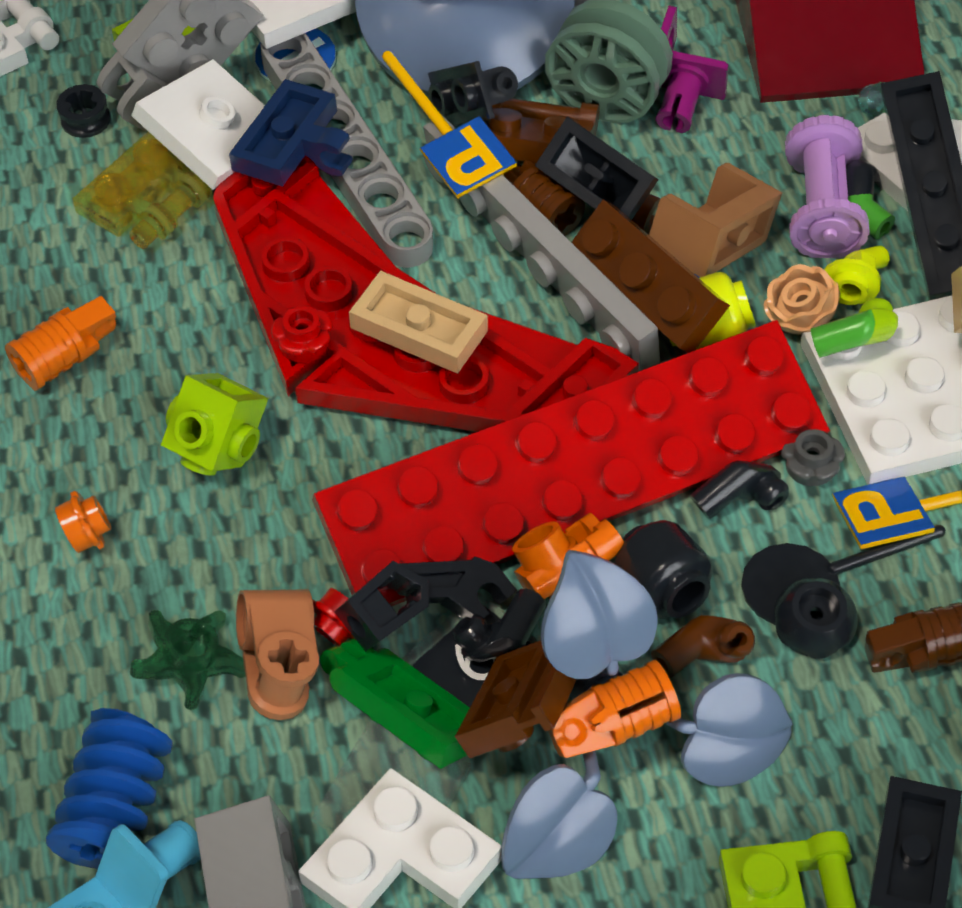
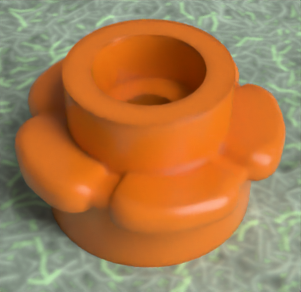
(83, 521)

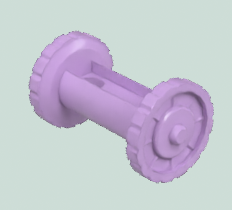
(828, 222)

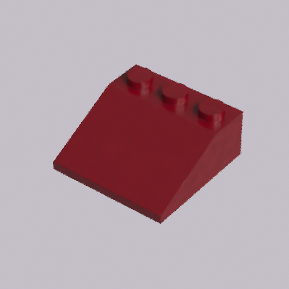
(828, 45)

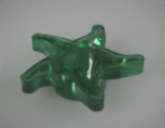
(188, 654)

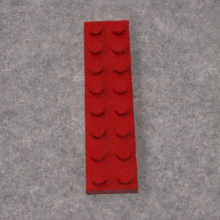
(573, 458)

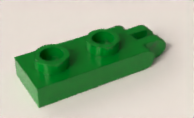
(398, 699)

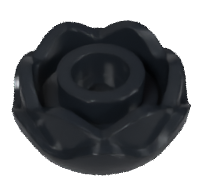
(815, 636)

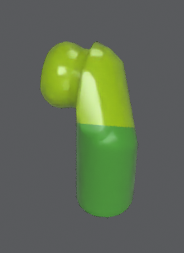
(871, 325)

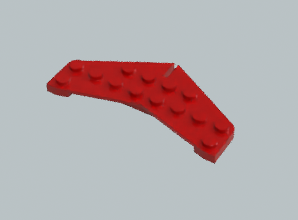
(310, 251)

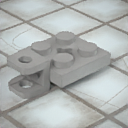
(158, 53)

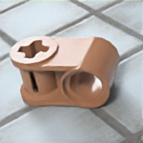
(277, 649)

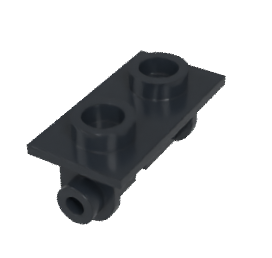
(469, 92)

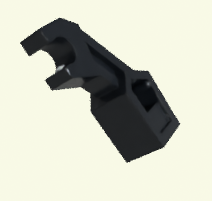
(445, 582)

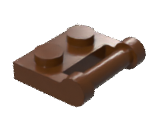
(529, 126)

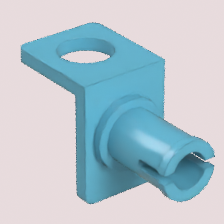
(136, 872)

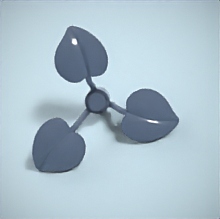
(589, 626)

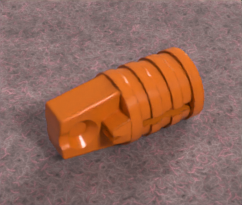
(60, 342)
(616, 711)

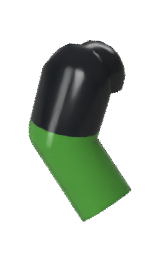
(860, 191)

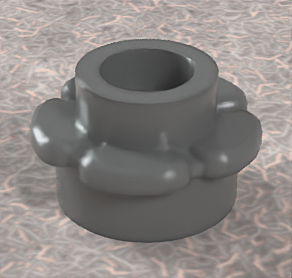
(813, 469)

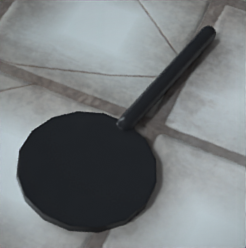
(782, 564)

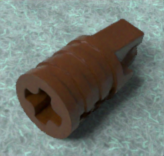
(548, 196)
(917, 640)

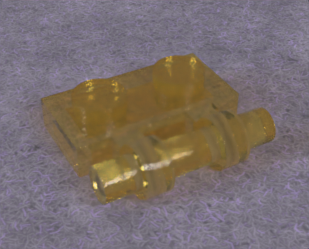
(131, 190)

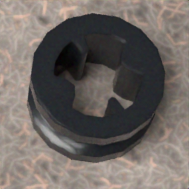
(79, 98)

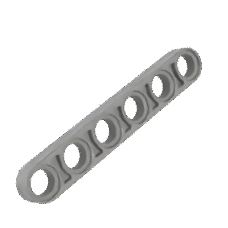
(362, 183)

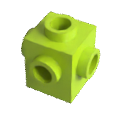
(213, 423)

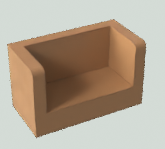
(724, 228)

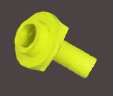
(858, 274)

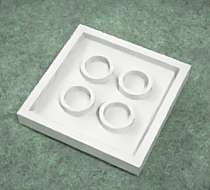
(899, 395)

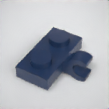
(289, 130)

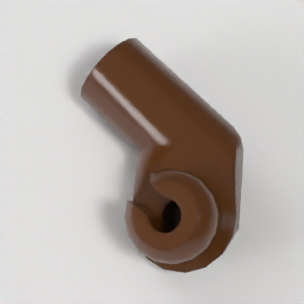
(705, 639)

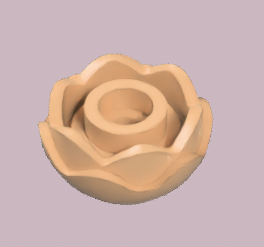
(802, 299)

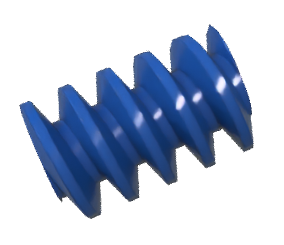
(107, 785)

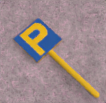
(461, 156)
(889, 511)

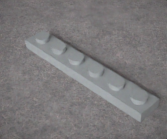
(558, 263)

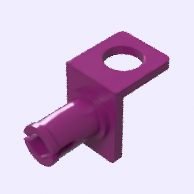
(687, 80)

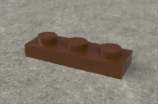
(650, 277)

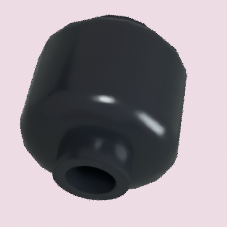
(668, 567)

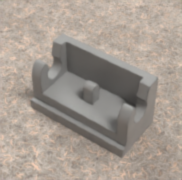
(249, 857)

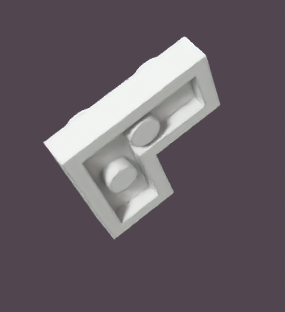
(395, 832)

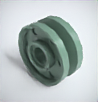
(609, 58)

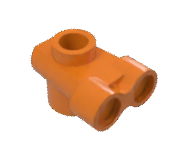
(545, 546)

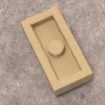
(418, 321)

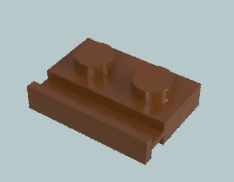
(513, 698)

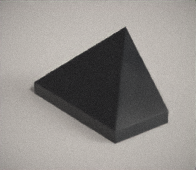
(595, 169)

